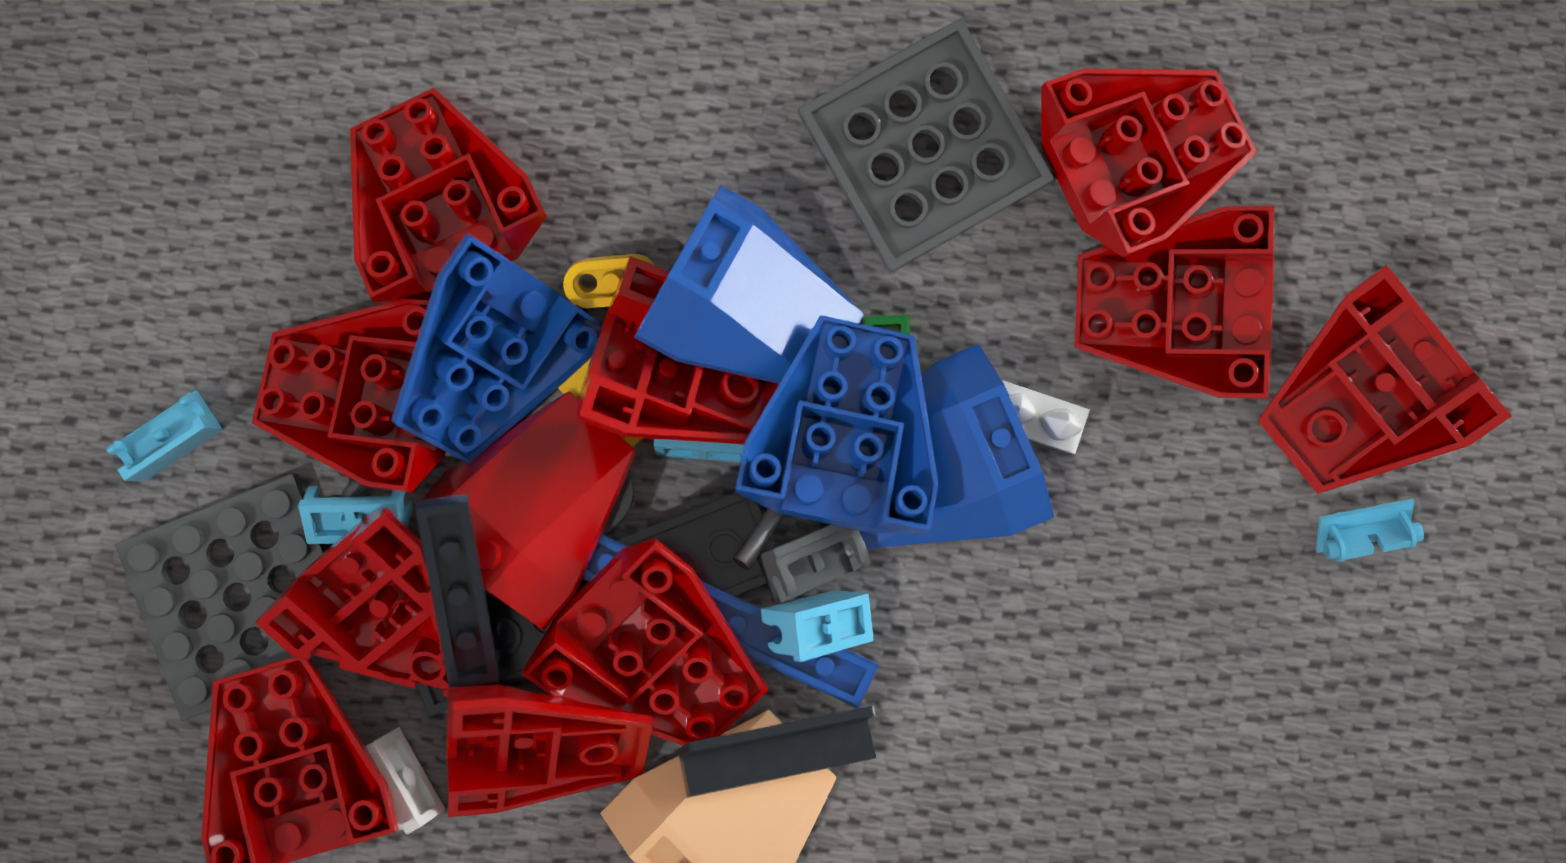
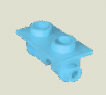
(1351, 532)

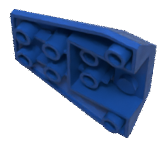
(741, 295)
(488, 351)
(846, 434)
(981, 457)

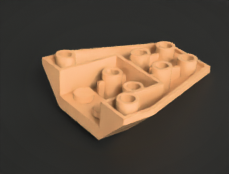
(728, 826)

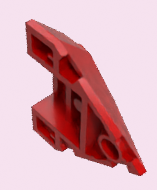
(365, 607)

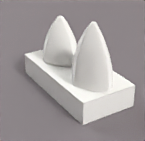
(1048, 418)
(409, 787)

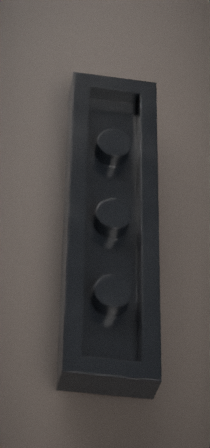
(457, 590)

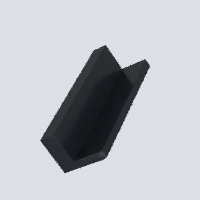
(777, 751)

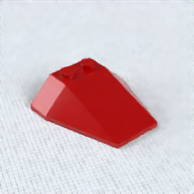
(1377, 391)
(652, 396)
(540, 505)
(533, 747)

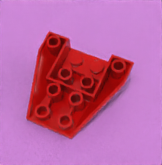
(1140, 148)
(421, 186)
(1188, 305)
(336, 390)
(651, 646)
(287, 770)

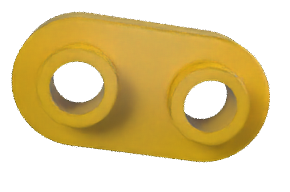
(607, 273)

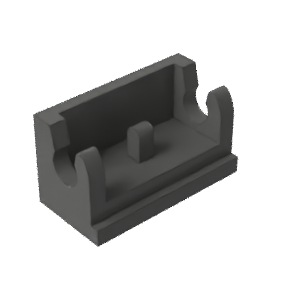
(812, 561)

